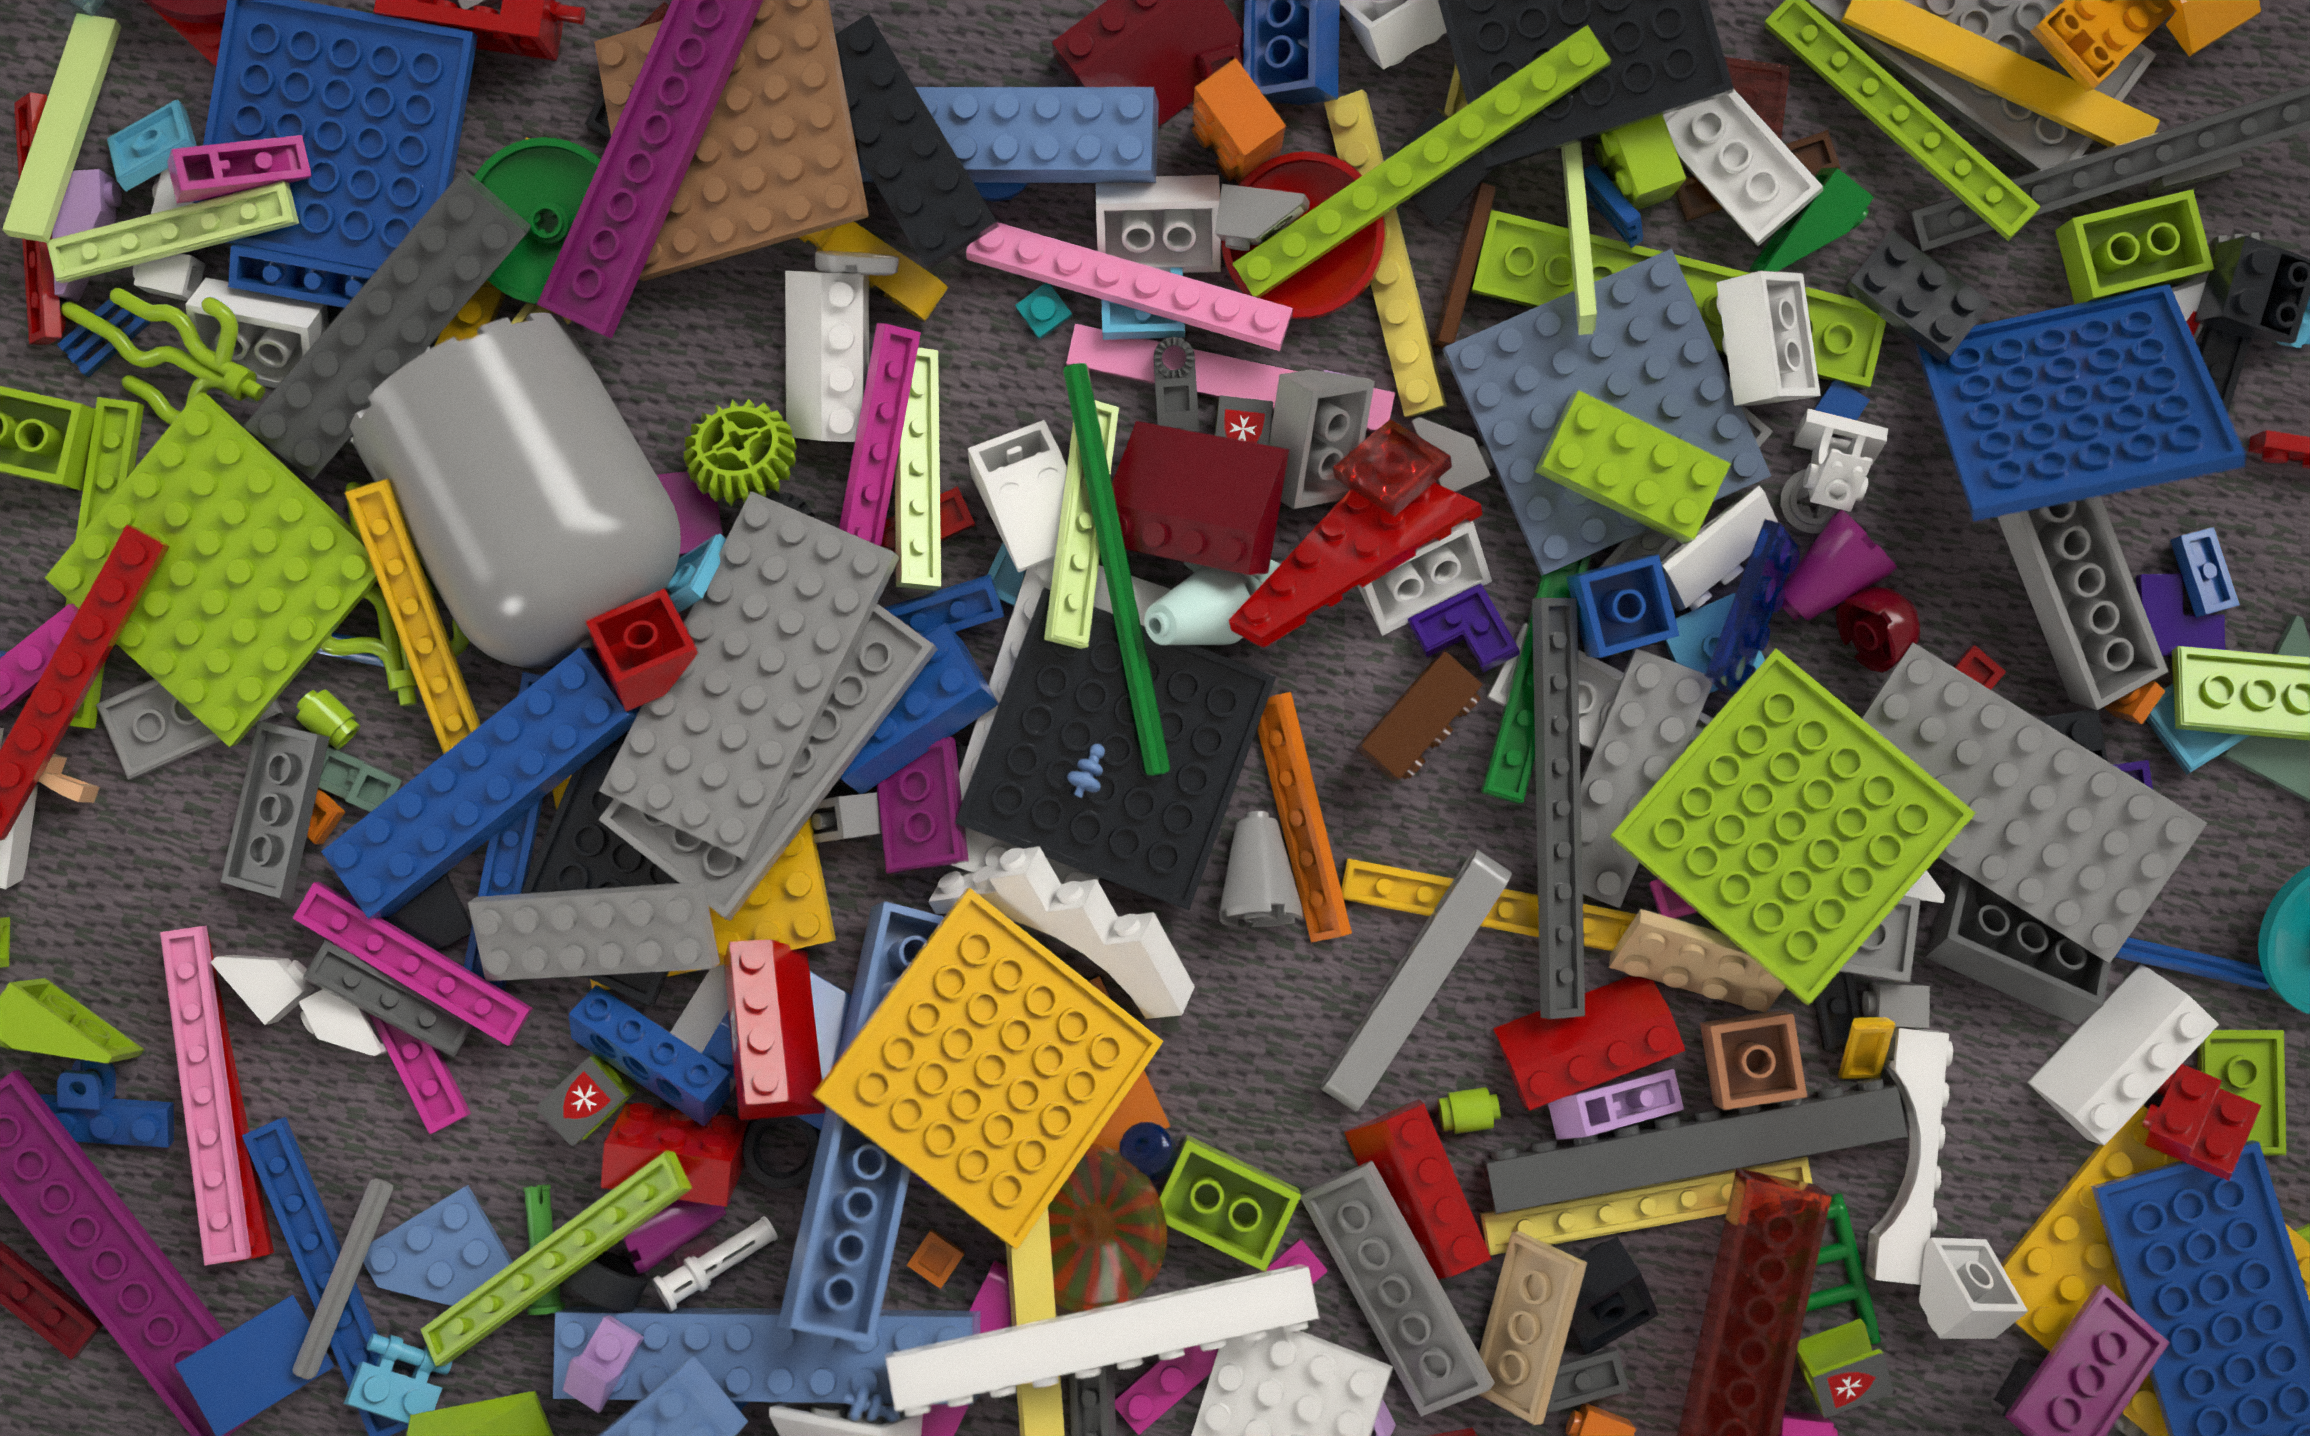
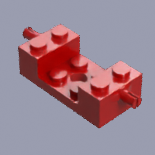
(520, 29)

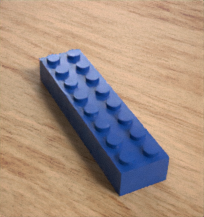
(480, 785)

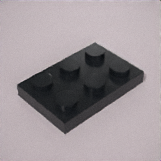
(1917, 296)

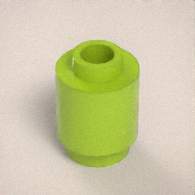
(328, 717)
(1468, 1110)

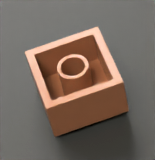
(1753, 1059)

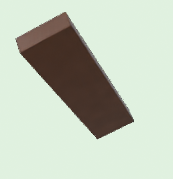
(1812, 151)
(1464, 266)

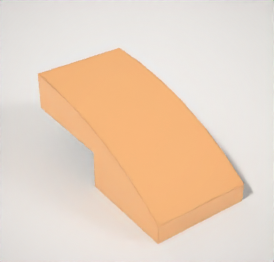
(66, 785)

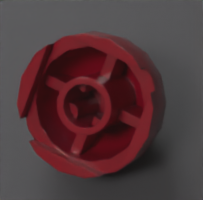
(1879, 626)

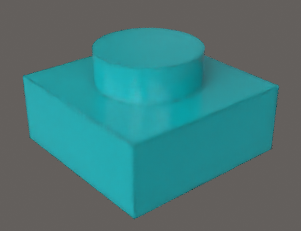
(1043, 310)

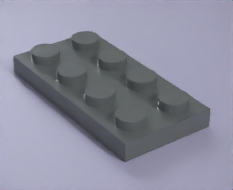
(275, 810)

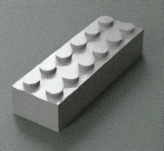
(2084, 600)

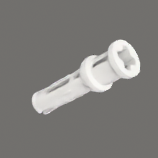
(697, 1272)

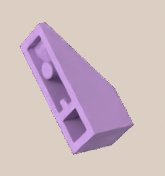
(86, 205)
(1616, 1105)

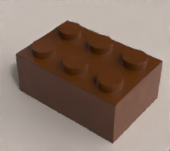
(1421, 718)

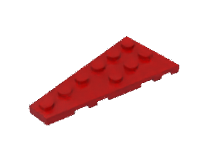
(1347, 550)

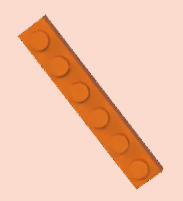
(1302, 820)

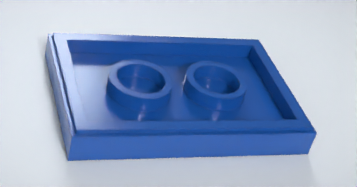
(249, 1366)

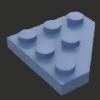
(439, 1252)

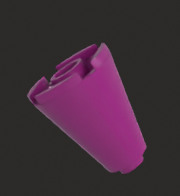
(1834, 569)
(670, 1231)

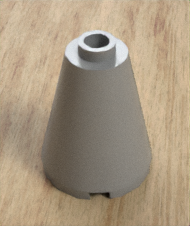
(1259, 876)

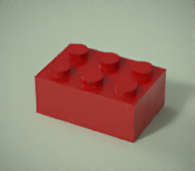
(707, 1153)

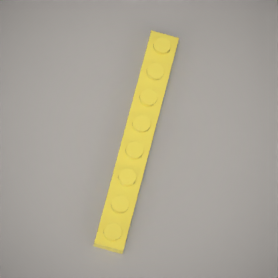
(1394, 282)

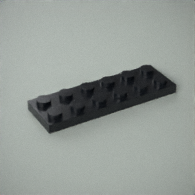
(907, 149)

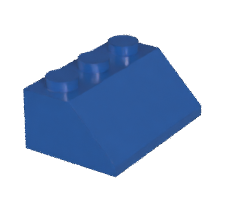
(1293, 49)

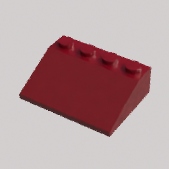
(1147, 47)
(1200, 497)

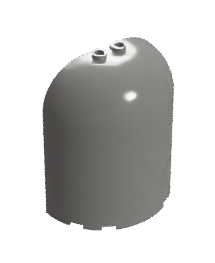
(520, 487)

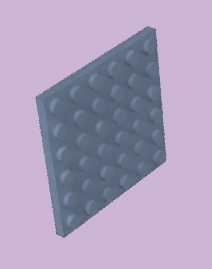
(1643, 358)

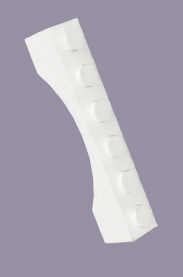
(1898, 1240)

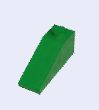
(1821, 221)

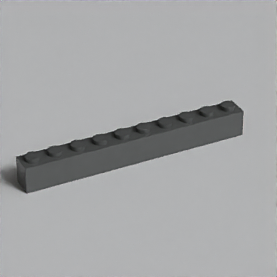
(1693, 1146)

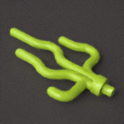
(210, 367)
(389, 648)

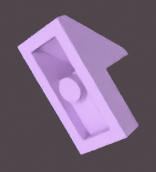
(603, 1362)

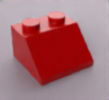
(642, 647)

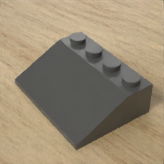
(2015, 952)

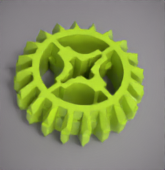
(740, 451)

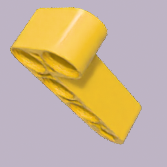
(909, 288)

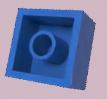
(1623, 606)

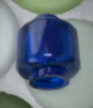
(1161, 1147)

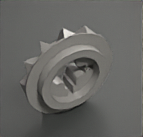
(1799, 515)

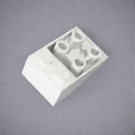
(1023, 491)

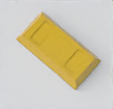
(1866, 1048)

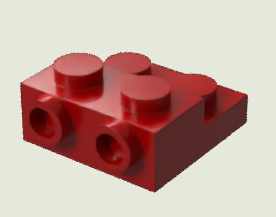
(2200, 1122)

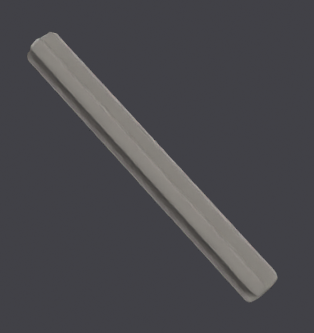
(342, 1278)

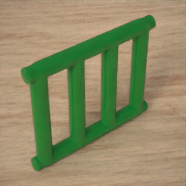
(1857, 1287)

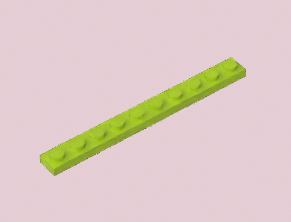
(1422, 162)

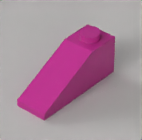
(235, 167)

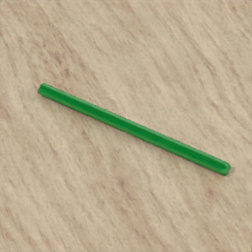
(1116, 569)

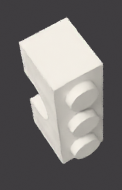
(173, 275)

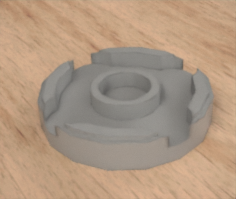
(856, 262)

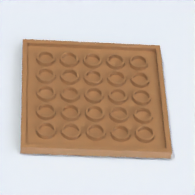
(776, 146)

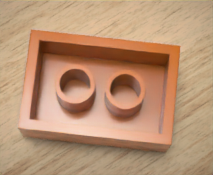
(1236, 122)

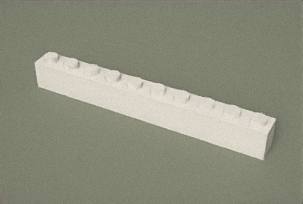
(1099, 1338)

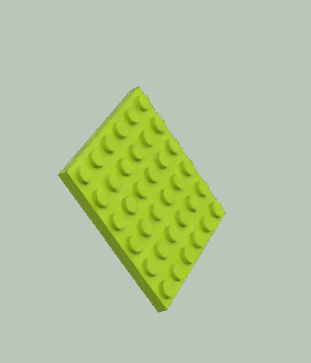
(249, 573)
(1792, 826)

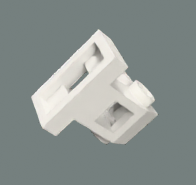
(1837, 465)

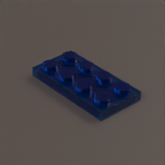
(1751, 611)

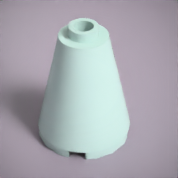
(1198, 609)

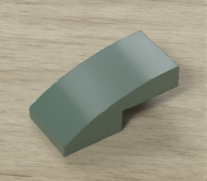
(356, 780)

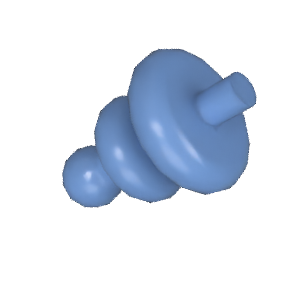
(1084, 780)
(872, 1407)

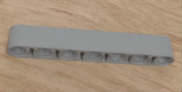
(1416, 980)

